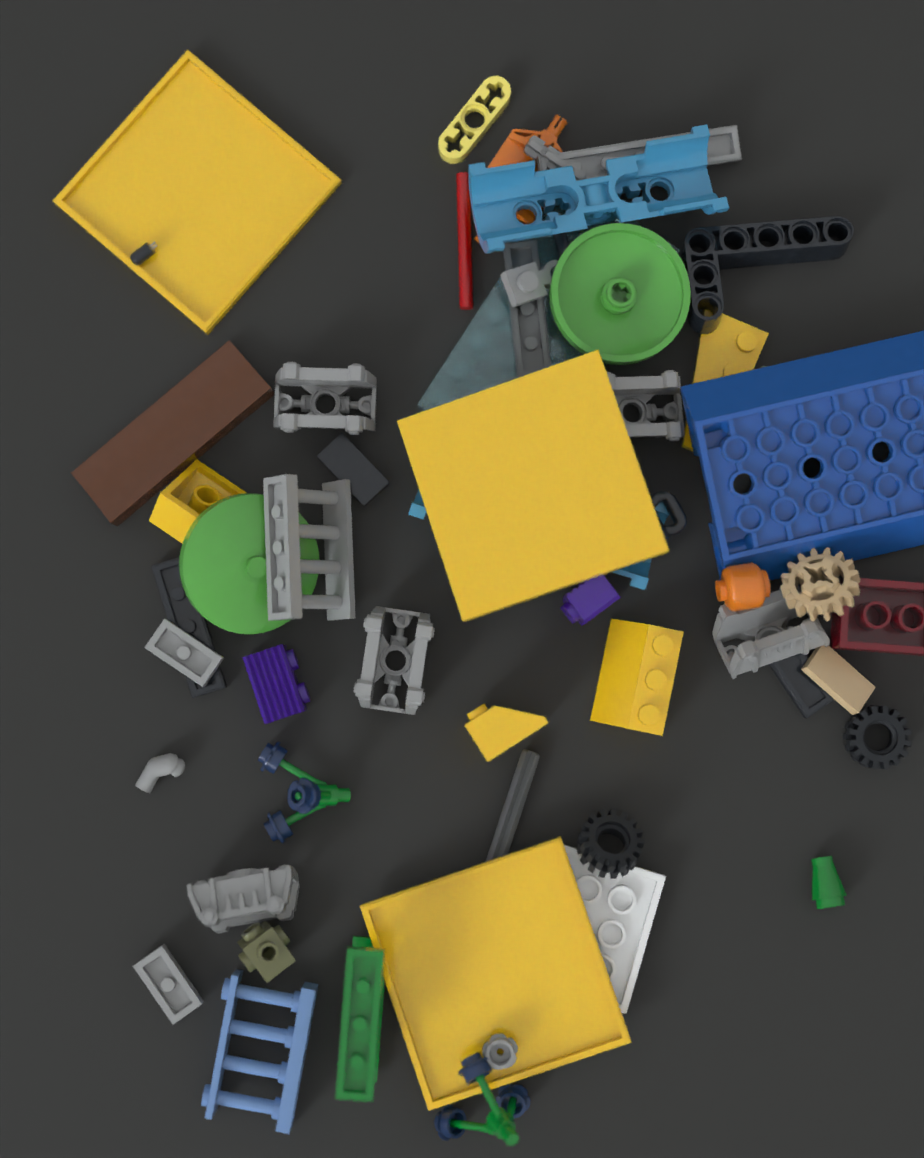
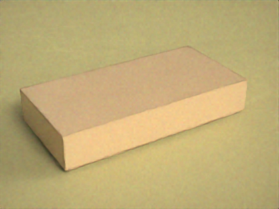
(838, 678)

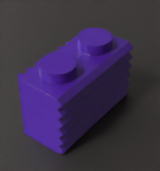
(588, 599)
(276, 683)

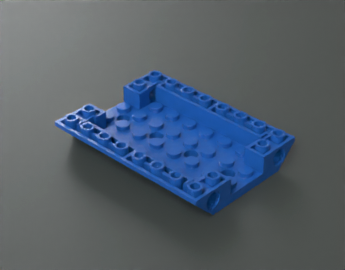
(821, 409)

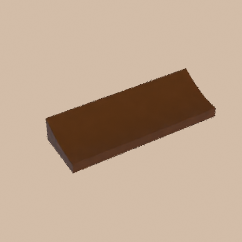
(172, 433)

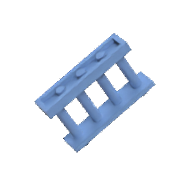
(287, 1073)

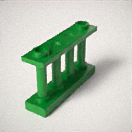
(361, 1021)

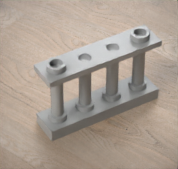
(283, 548)

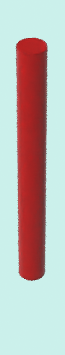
(464, 241)

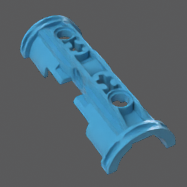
(670, 162)

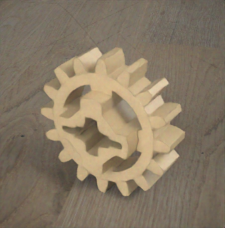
(820, 584)

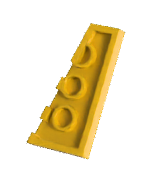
(724, 352)

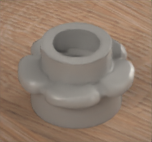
(502, 1061)

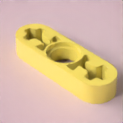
(497, 106)

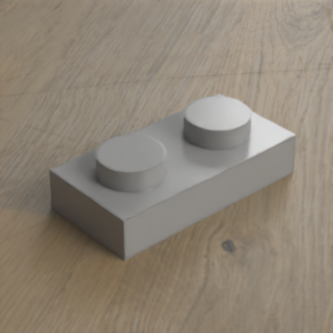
(184, 652)
(168, 984)

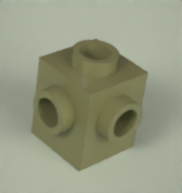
(275, 955)

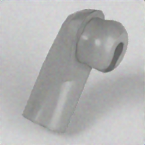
(158, 767)

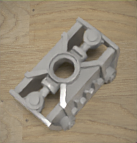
(322, 382)
(638, 392)
(764, 635)
(375, 660)
(245, 897)

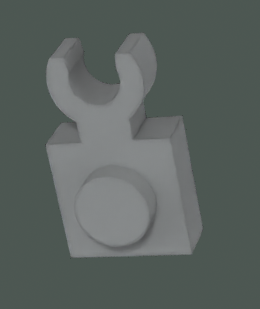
(527, 282)

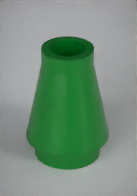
(826, 884)

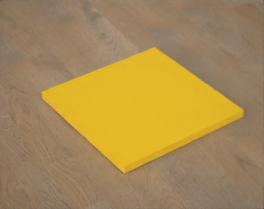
(205, 184)
(532, 486)
(490, 956)

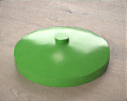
(620, 293)
(226, 565)

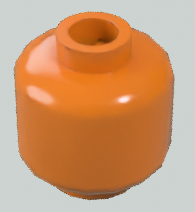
(743, 587)

